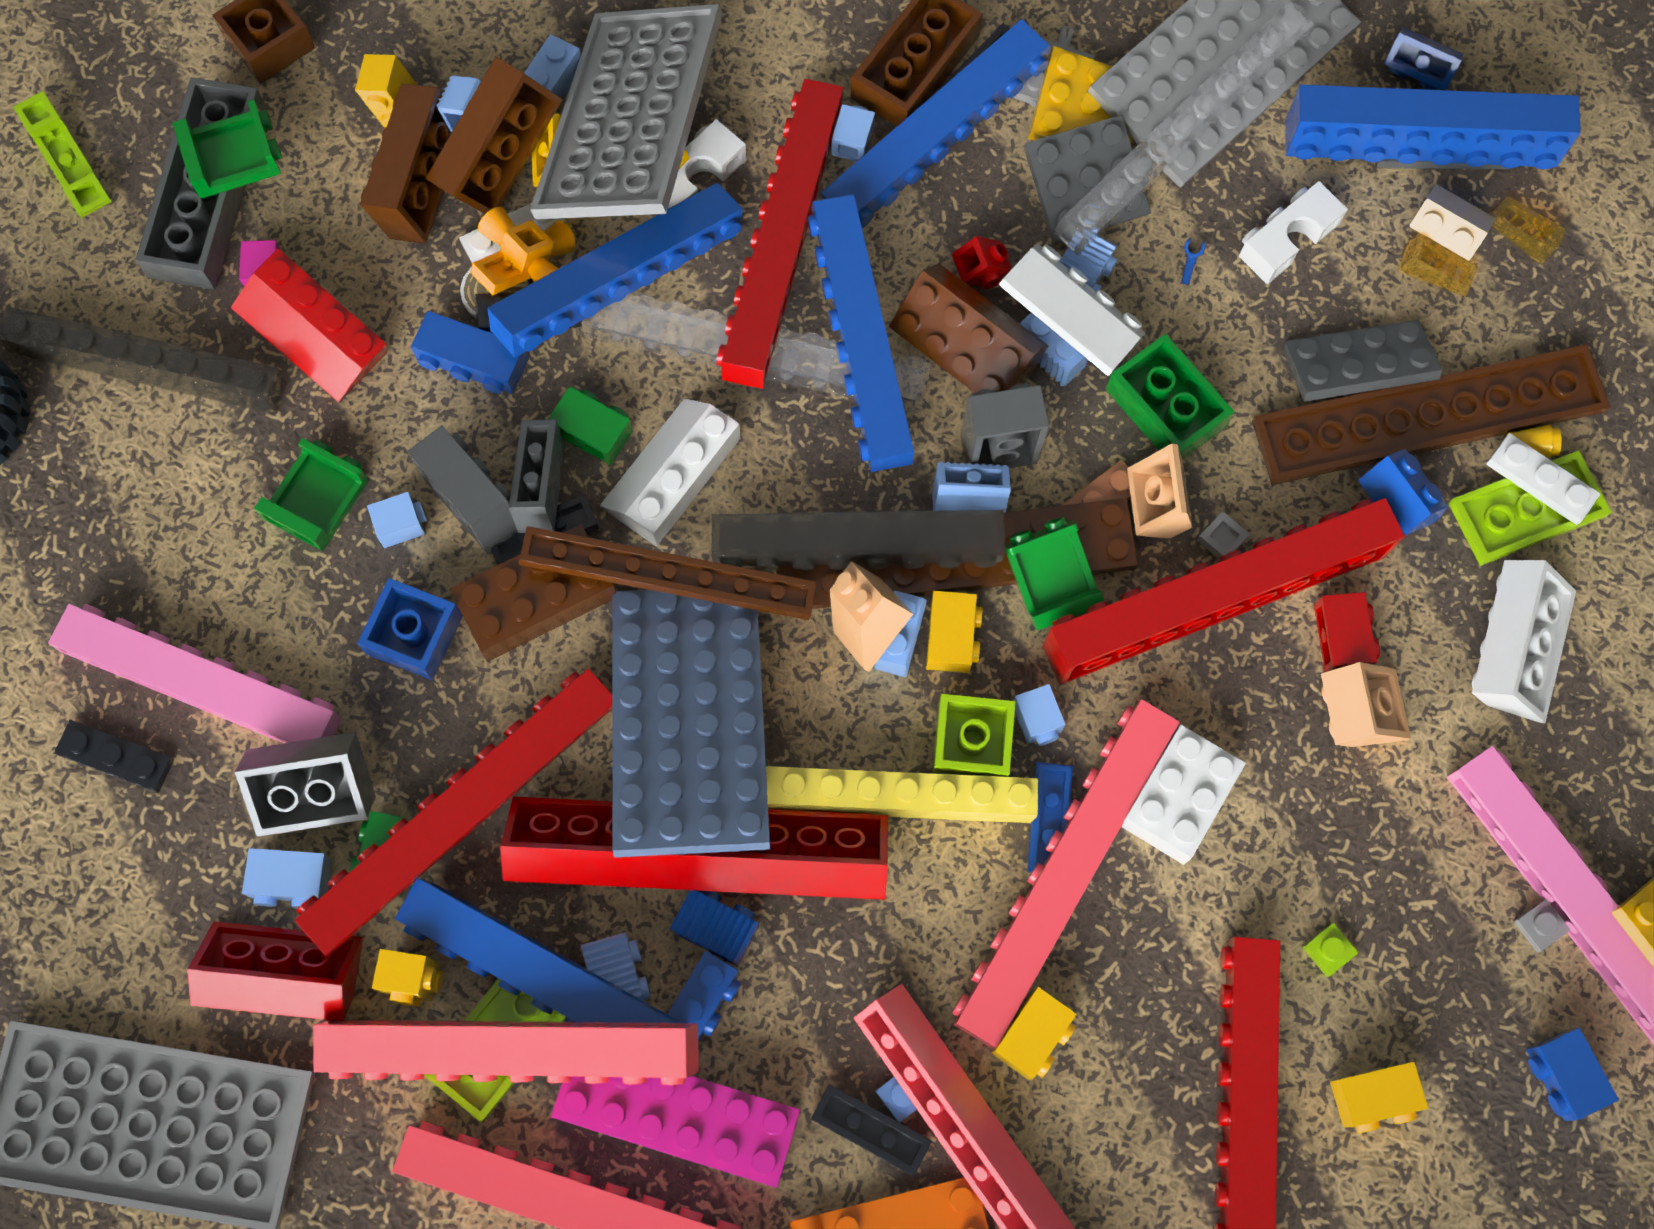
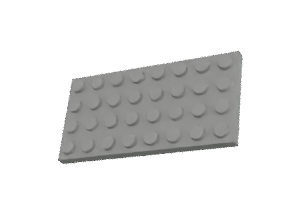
(1191, 48)
(628, 113)
(149, 1125)

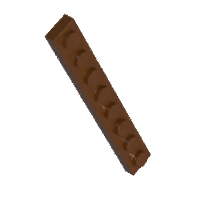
(667, 573)

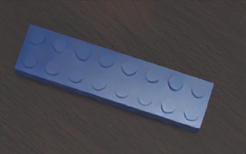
(1431, 126)

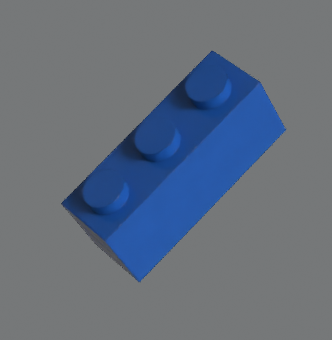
(467, 353)

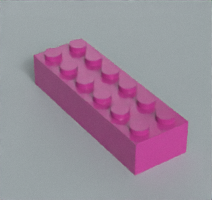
(687, 1121)

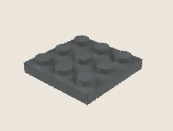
(1074, 163)

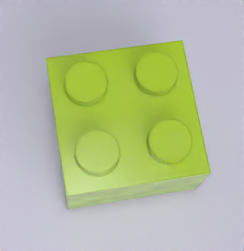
(973, 736)

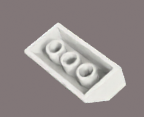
(1073, 308)
(672, 469)
(1524, 639)

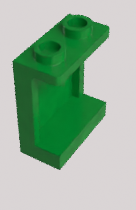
(229, 151)
(314, 494)
(1052, 572)

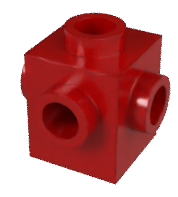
(982, 262)

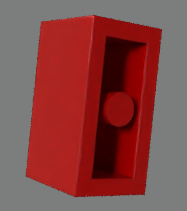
(1346, 630)

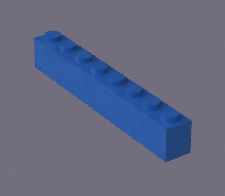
(942, 121)
(614, 270)
(862, 334)
(518, 960)

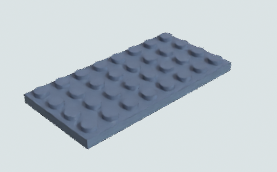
(686, 727)

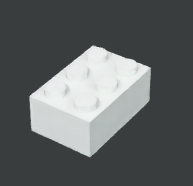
(1183, 794)

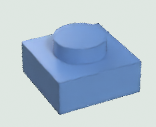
(896, 1100)

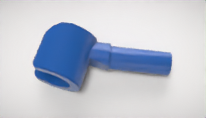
(1190, 261)

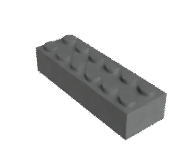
(188, 234)

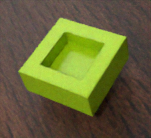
(1330, 950)

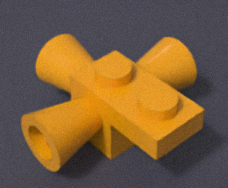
(522, 253)

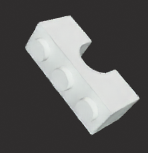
(713, 151)
(1311, 213)

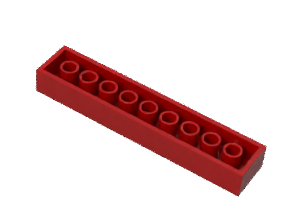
(1221, 590)
(806, 857)

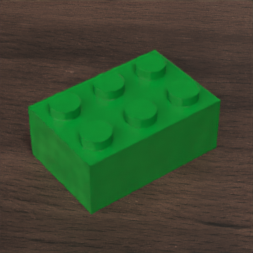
(1169, 398)

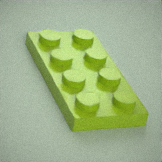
(1509, 519)
(496, 1005)

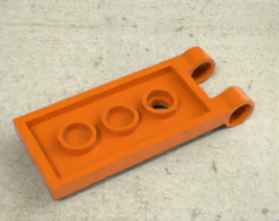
(932, 1207)

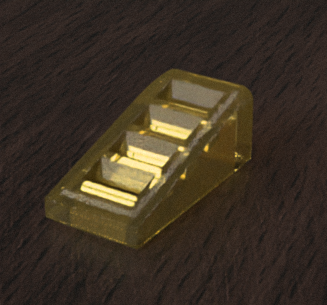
(1529, 244)
(1423, 271)

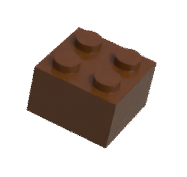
(264, 35)

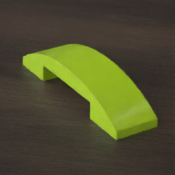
(62, 154)

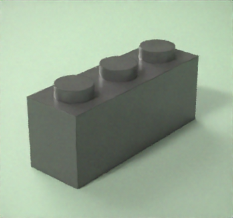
(537, 475)

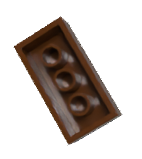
(915, 57)
(494, 137)
(397, 187)
(966, 333)
(524, 602)

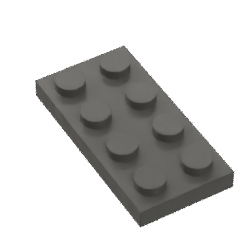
(1362, 360)

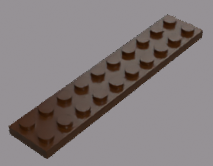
(1430, 414)
(1103, 533)

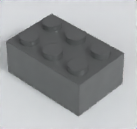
(1005, 426)
(465, 487)
(305, 784)

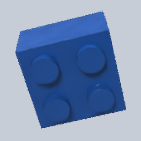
(410, 629)

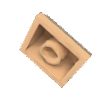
(1160, 494)
(866, 614)
(1364, 705)

